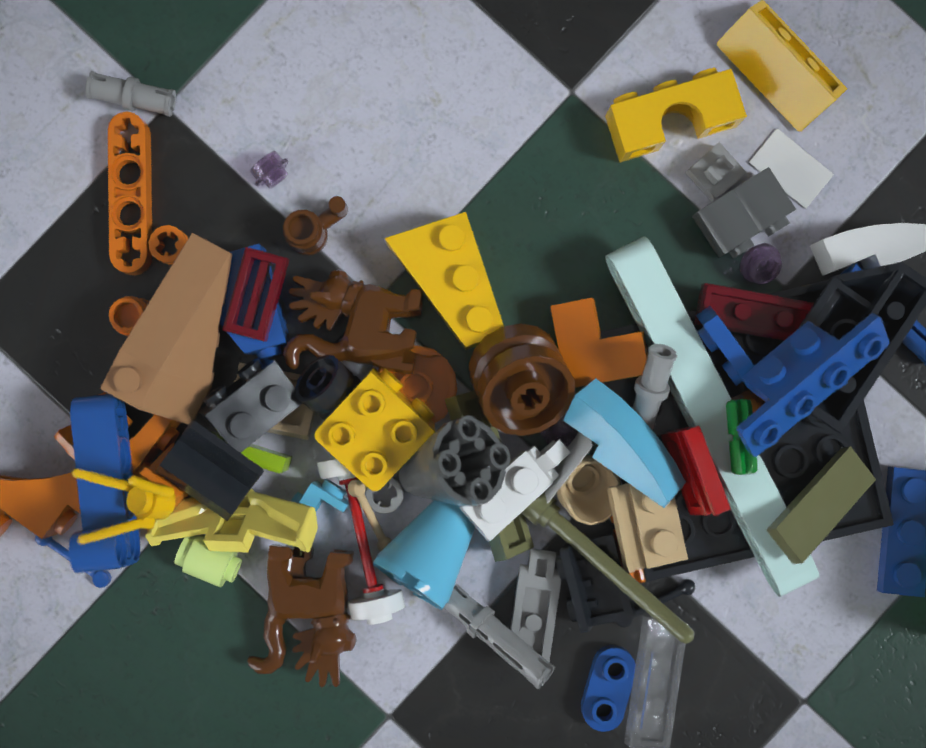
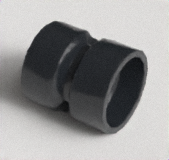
(325, 385)

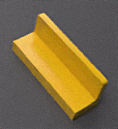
(780, 65)

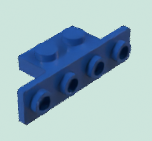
(803, 375)

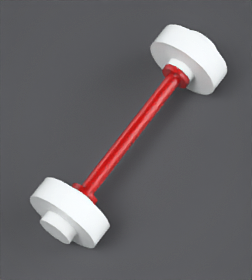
(376, 603)

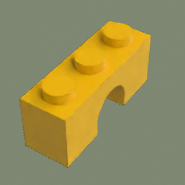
(707, 101)

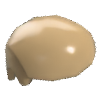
(586, 494)

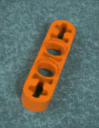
(123, 194)

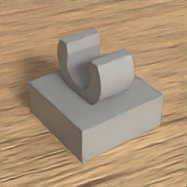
(715, 172)

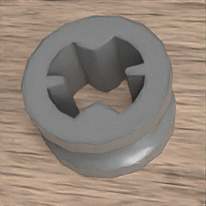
(395, 501)

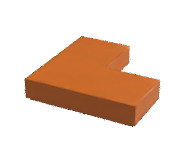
(589, 354)

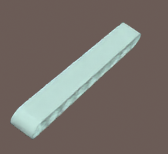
(703, 403)

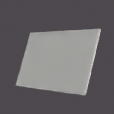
(793, 167)
(579, 448)

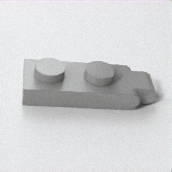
(537, 601)

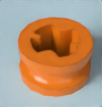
(156, 243)

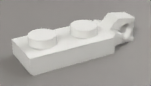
(523, 483)

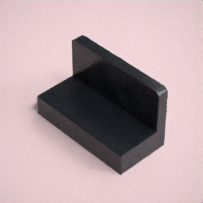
(210, 470)

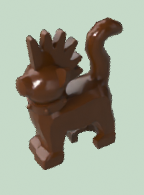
(368, 326)
(307, 597)

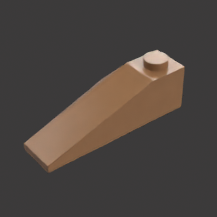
(173, 345)

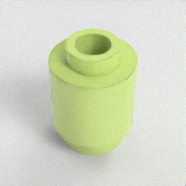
(207, 565)

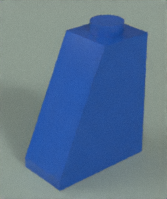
(278, 333)

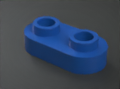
(608, 689)

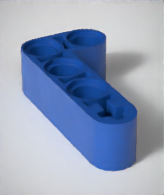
(104, 448)

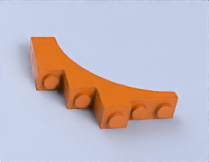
(49, 503)

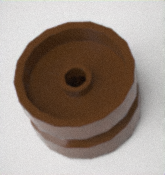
(521, 379)

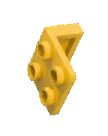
(376, 429)

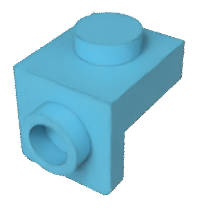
(319, 492)

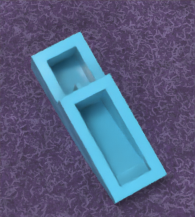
(625, 442)

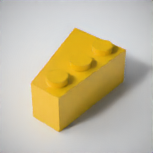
(451, 275)

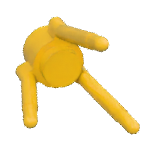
(145, 500)

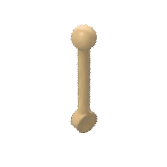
(357, 489)

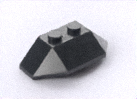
(890, 292)

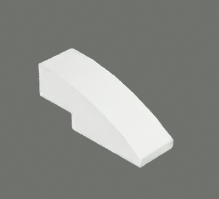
(871, 245)

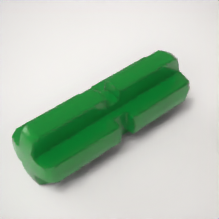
(741, 460)

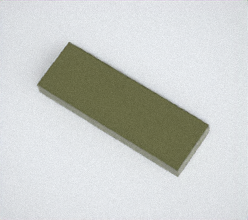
(821, 505)

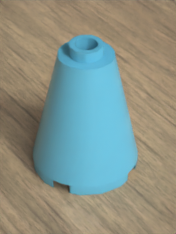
(429, 553)

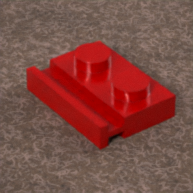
(703, 487)

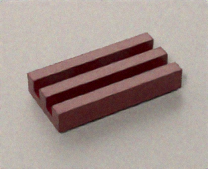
(272, 297)

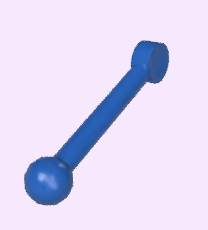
(100, 578)

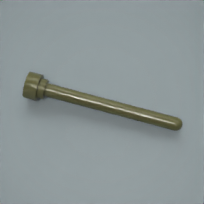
(548, 515)

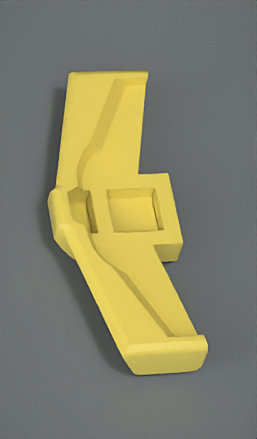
(255, 516)

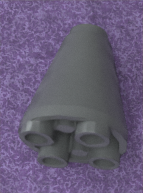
(457, 464)

